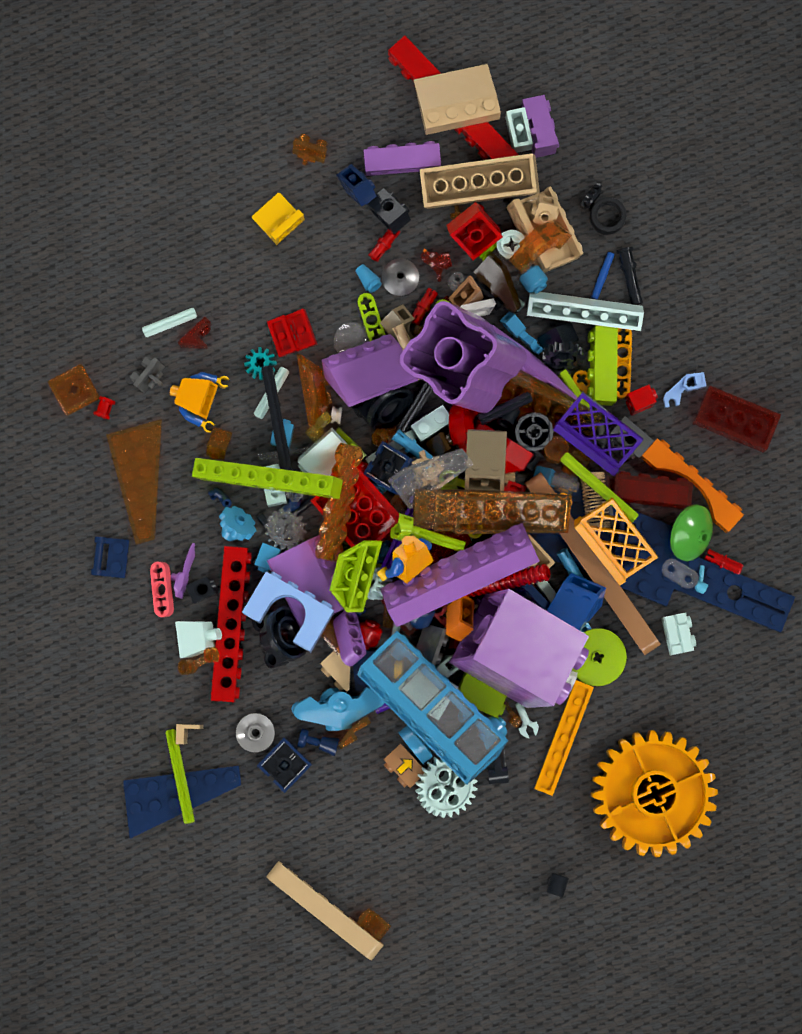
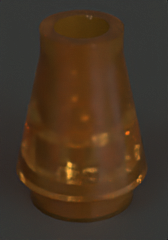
(383, 434)

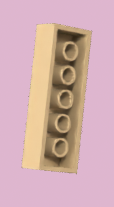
(479, 181)

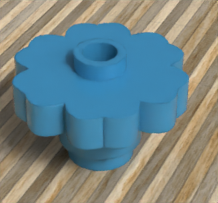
(236, 524)

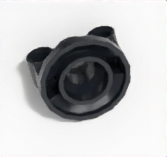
(385, 409)
(277, 636)

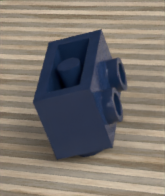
(357, 185)

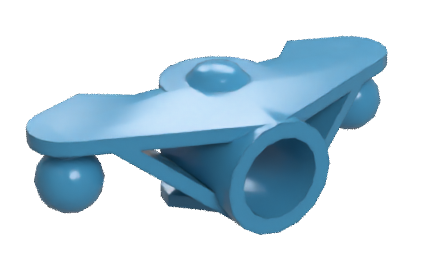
(336, 708)

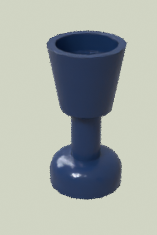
(325, 744)

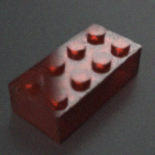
(736, 419)
(652, 491)

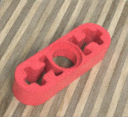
(168, 592)

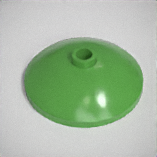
(691, 532)

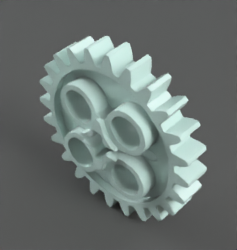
(430, 781)

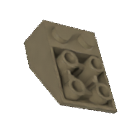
(488, 456)

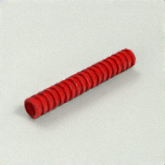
(522, 577)

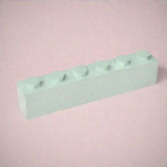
(585, 310)

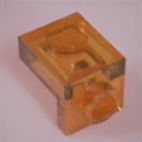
(218, 444)
(373, 924)

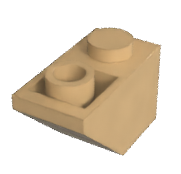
(336, 668)

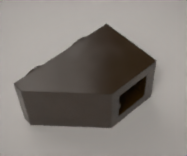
(440, 444)

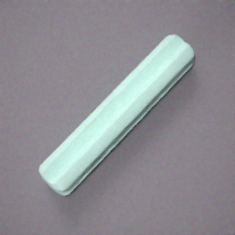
(169, 322)
(263, 406)

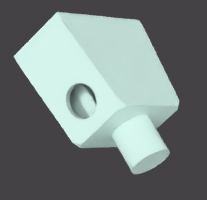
(195, 637)

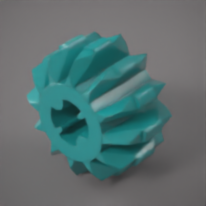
(252, 363)

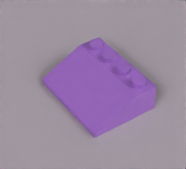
(367, 370)
(308, 573)

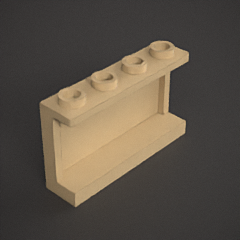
(553, 257)

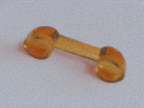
(190, 665)

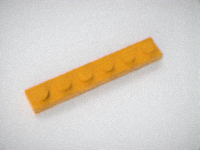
(563, 738)

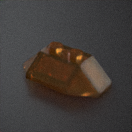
(314, 389)

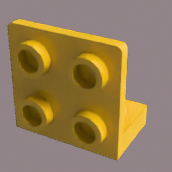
(278, 218)

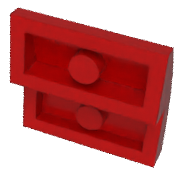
(284, 337)

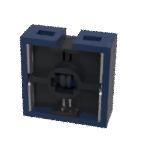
(386, 464)
(284, 764)

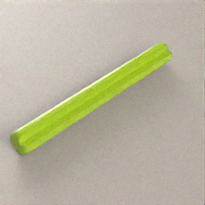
(594, 483)
(180, 777)

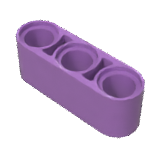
(349, 637)

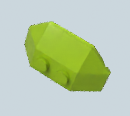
(354, 575)

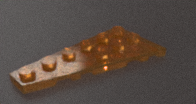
(137, 468)

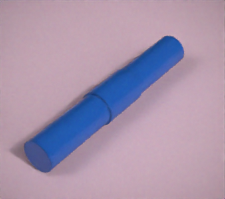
(602, 275)

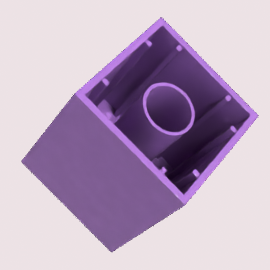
(521, 650)

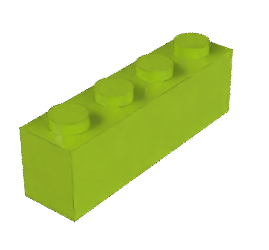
(603, 364)

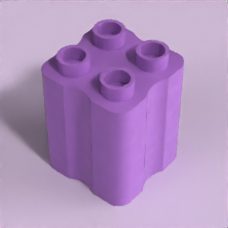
(462, 358)

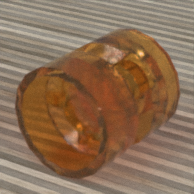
(555, 450)

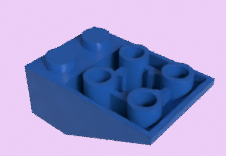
(577, 601)

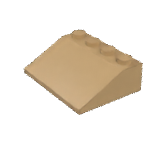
(457, 99)

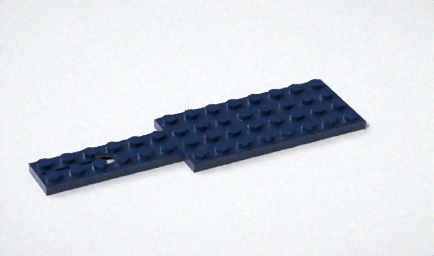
(653, 585)

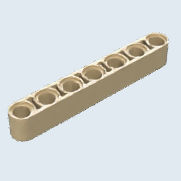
(324, 911)

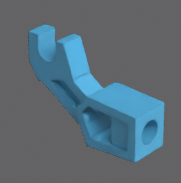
(517, 329)

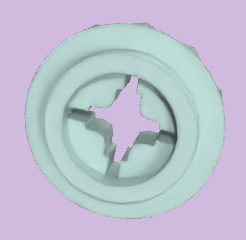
(506, 251)

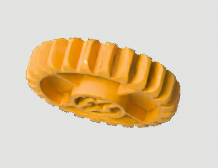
(687, 791)

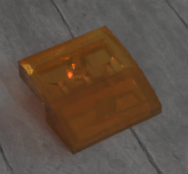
(349, 737)

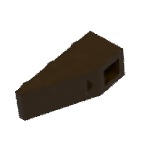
(498, 279)

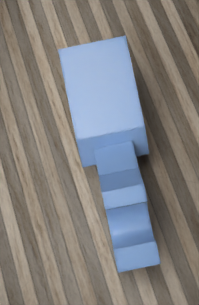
(675, 392)

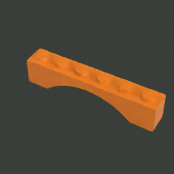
(722, 511)

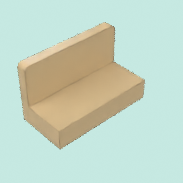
(182, 732)

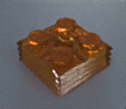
(62, 385)

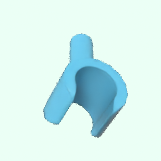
(701, 586)

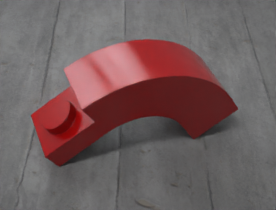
(459, 422)

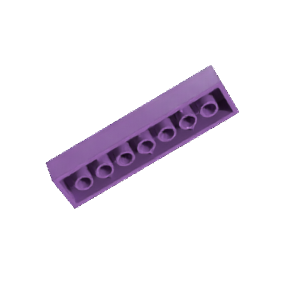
(460, 575)

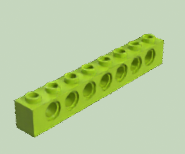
(267, 478)

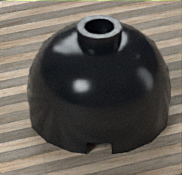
(533, 431)

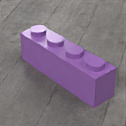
(401, 159)

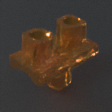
(309, 151)

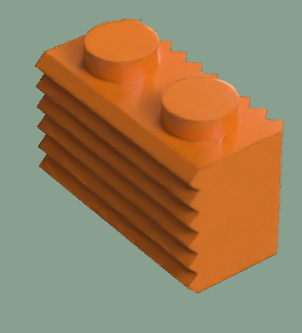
(460, 618)

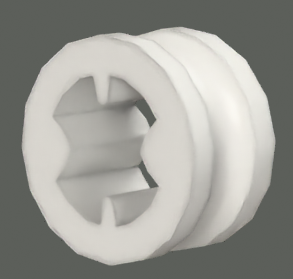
(336, 415)

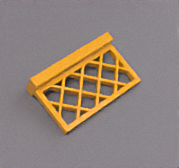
(604, 553)

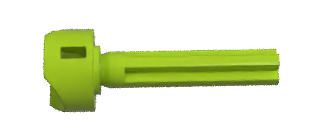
(405, 528)

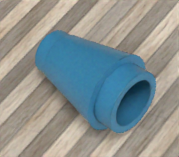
(369, 279)

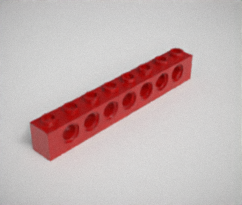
(231, 555)

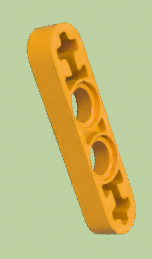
(625, 362)

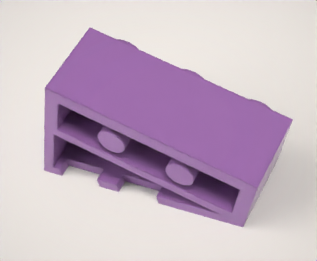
(541, 126)

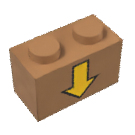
(404, 766)

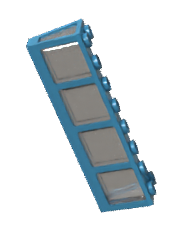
(433, 707)

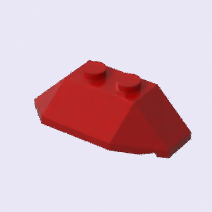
(516, 456)

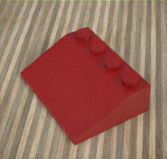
(370, 513)

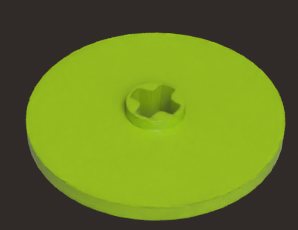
(612, 659)

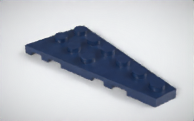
(156, 798)

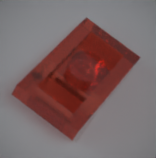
(192, 339)

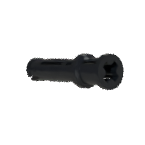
(628, 266)

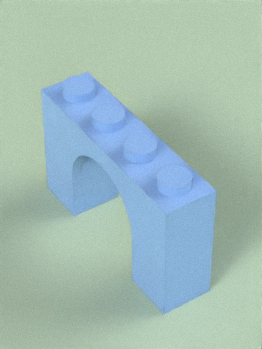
(273, 588)

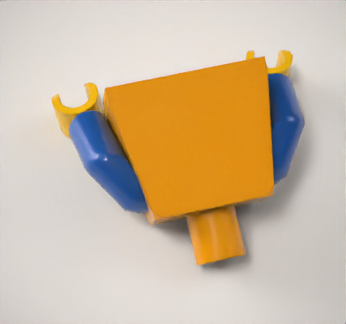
(196, 396)
(408, 559)

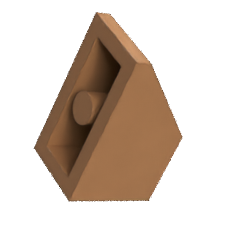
(466, 293)

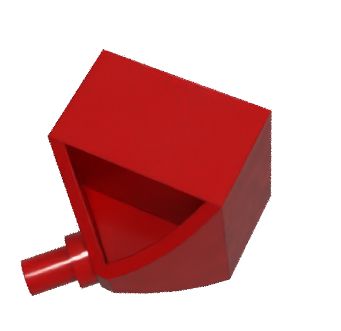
(474, 230)

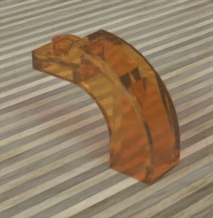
(537, 242)

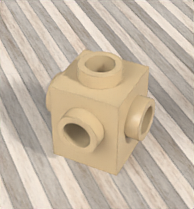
(544, 210)

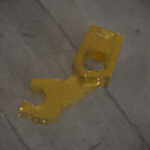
(316, 431)

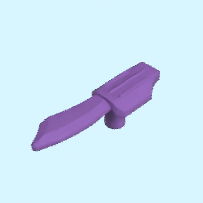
(181, 579)

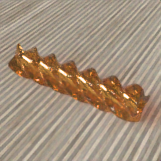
(337, 511)

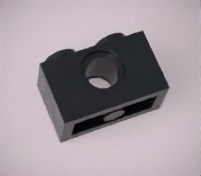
(392, 219)

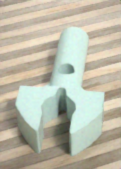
(525, 721)

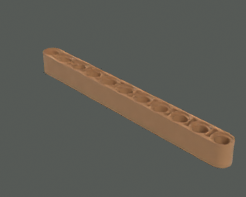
(600, 575)

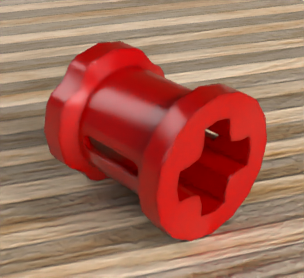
(104, 407)

